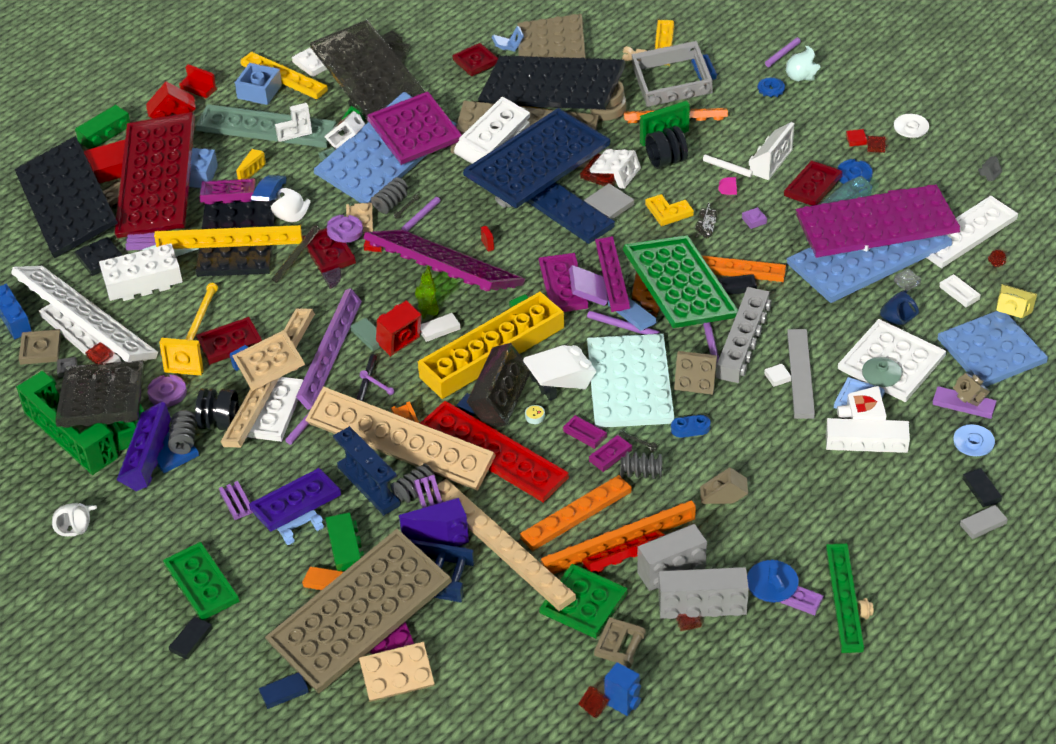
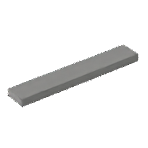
(800, 374)

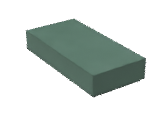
(366, 333)

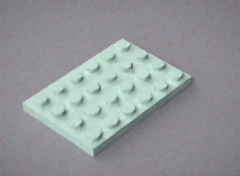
(630, 381)

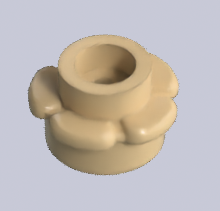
(865, 608)

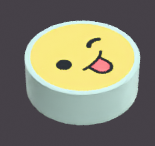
(534, 414)

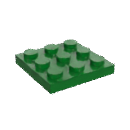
(594, 603)

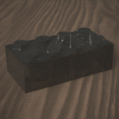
(499, 386)

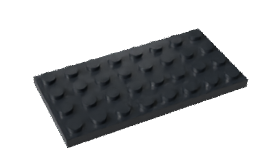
(553, 81)
(65, 197)

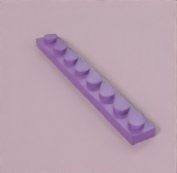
(328, 349)

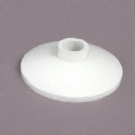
(911, 125)

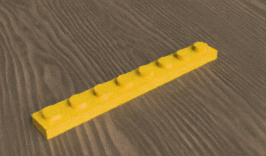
(230, 237)

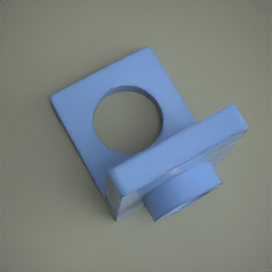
(508, 44)

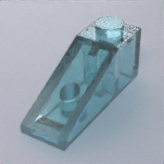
(850, 190)

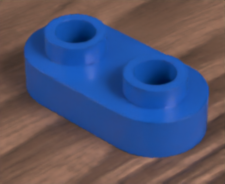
(690, 426)

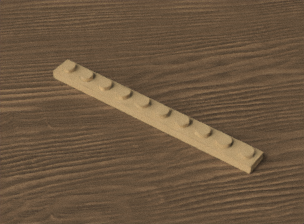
(257, 398)
(509, 550)

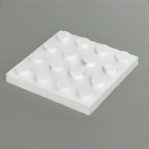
(911, 353)

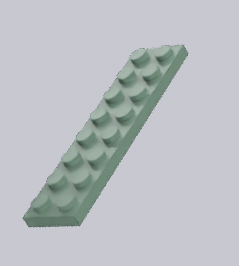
(259, 125)

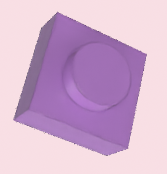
(754, 218)

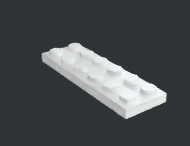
(975, 227)

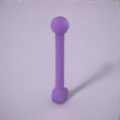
(364, 374)

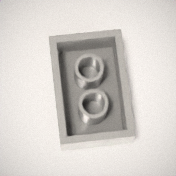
(672, 552)

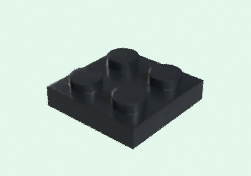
(95, 252)

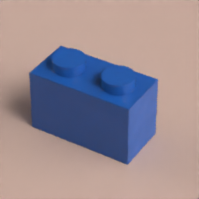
(622, 689)

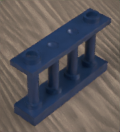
(366, 470)
(452, 554)

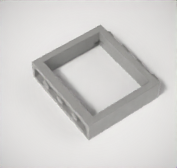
(667, 56)

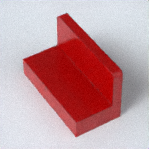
(198, 82)

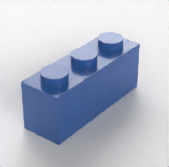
(12, 313)

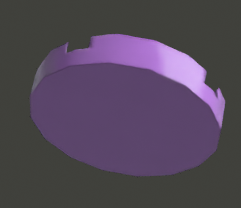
(344, 228)
(167, 389)

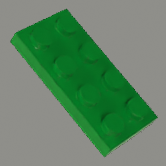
(201, 581)

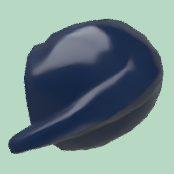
(898, 309)

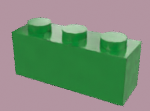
(102, 127)
(343, 540)

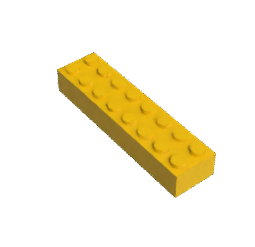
(464, 358)

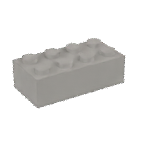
(703, 592)

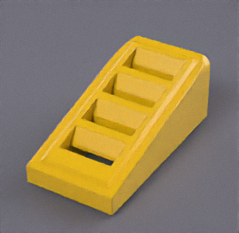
(251, 164)

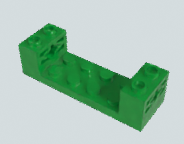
(91, 448)

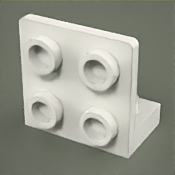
(621, 163)

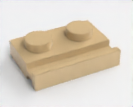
(364, 213)

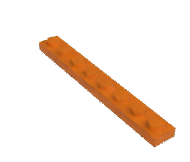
(662, 522)

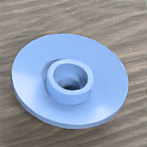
(974, 440)

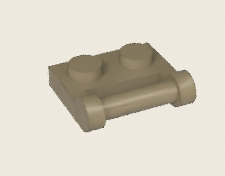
(613, 639)

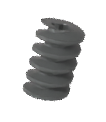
(390, 195)
(182, 432)
(641, 465)
(405, 486)

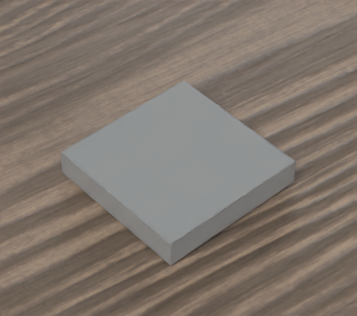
(610, 201)

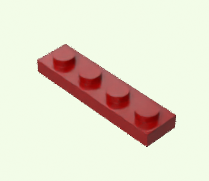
(619, 552)

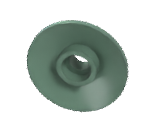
(881, 372)

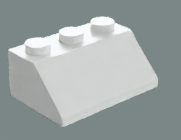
(773, 152)

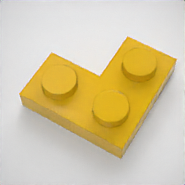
(668, 213)

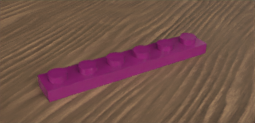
(612, 274)

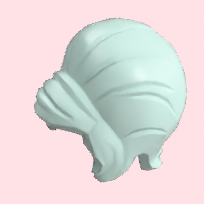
(801, 66)

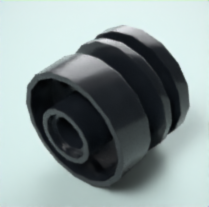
(666, 147)
(216, 408)

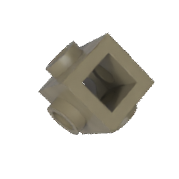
(971, 389)

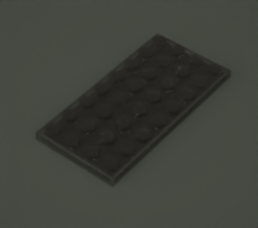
(365, 67)

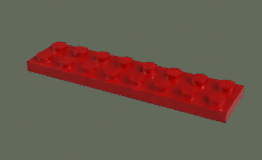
(512, 460)

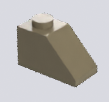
(724, 488)

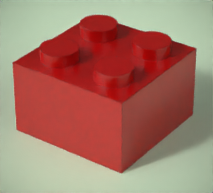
(398, 328)

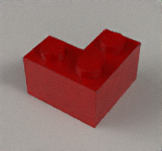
(169, 100)

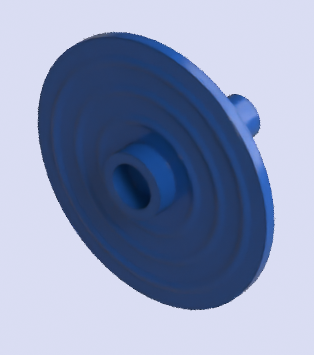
(772, 581)

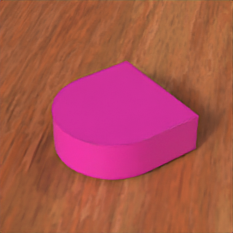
(728, 186)

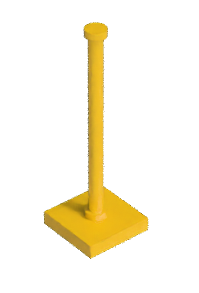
(185, 355)

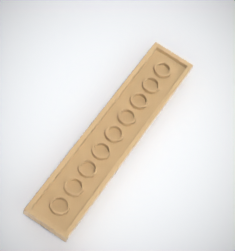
(402, 438)

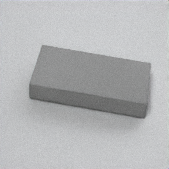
(983, 522)

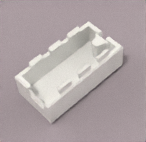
(140, 272)

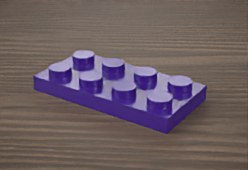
(294, 499)

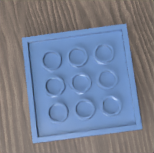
(992, 347)

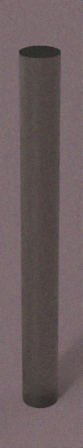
(295, 254)

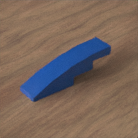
(268, 188)

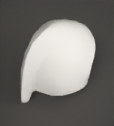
(290, 206)
(72, 514)

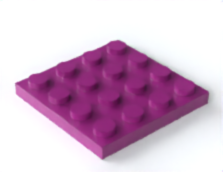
(414, 127)

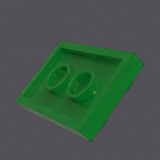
(664, 118)

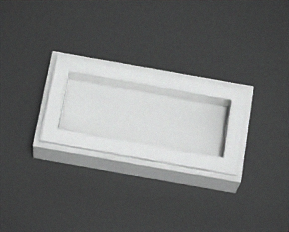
(959, 290)
(439, 327)

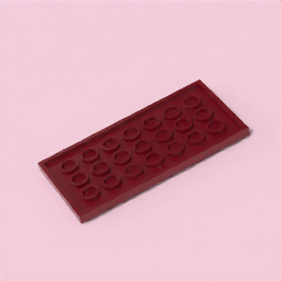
(155, 175)

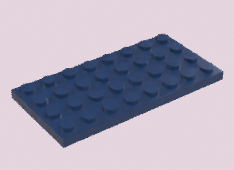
(536, 158)

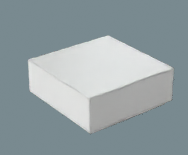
(777, 375)

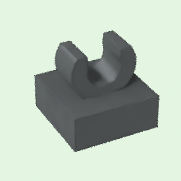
(991, 169)

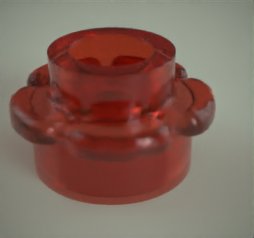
(997, 258)

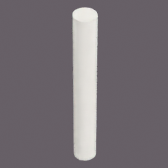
(726, 165)

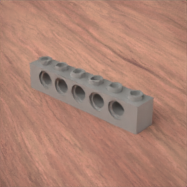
(743, 335)

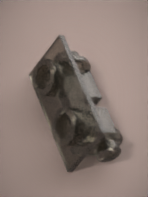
(706, 222)

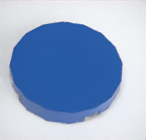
(853, 169)

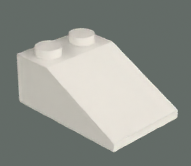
(561, 367)

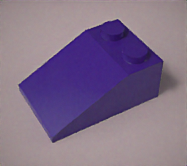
(437, 524)

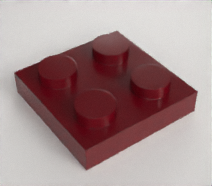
(475, 59)

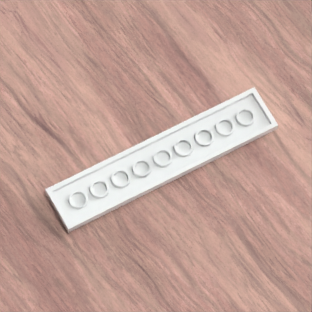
(84, 313)

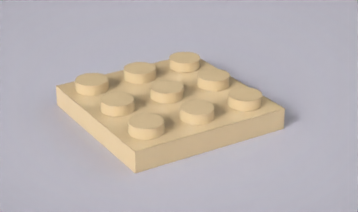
(268, 360)

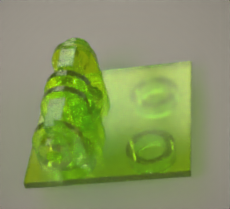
(426, 295)

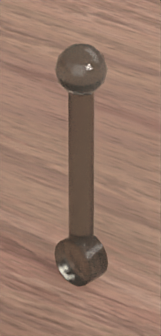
(397, 215)
(652, 446)

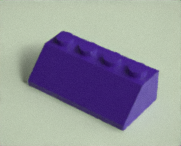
(145, 447)

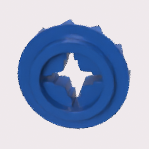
(777, 85)

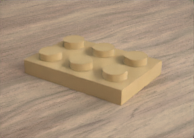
(396, 671)

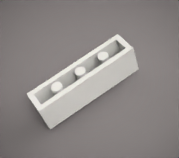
(867, 435)

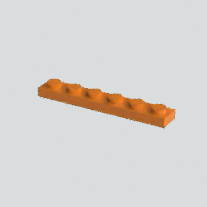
(699, 114)
(575, 513)

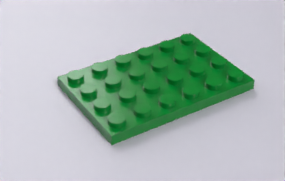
(680, 281)

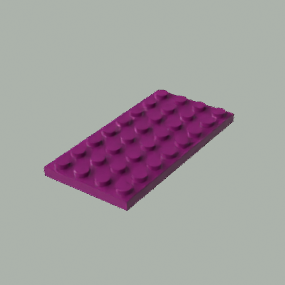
(877, 220)
(444, 259)

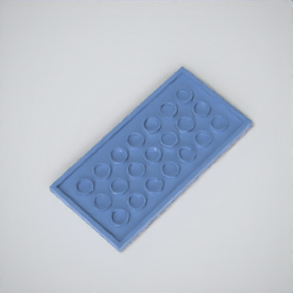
(364, 163)
(847, 272)

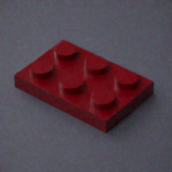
(813, 183)
(329, 253)
(222, 341)

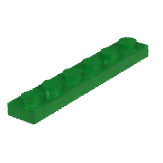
(844, 598)

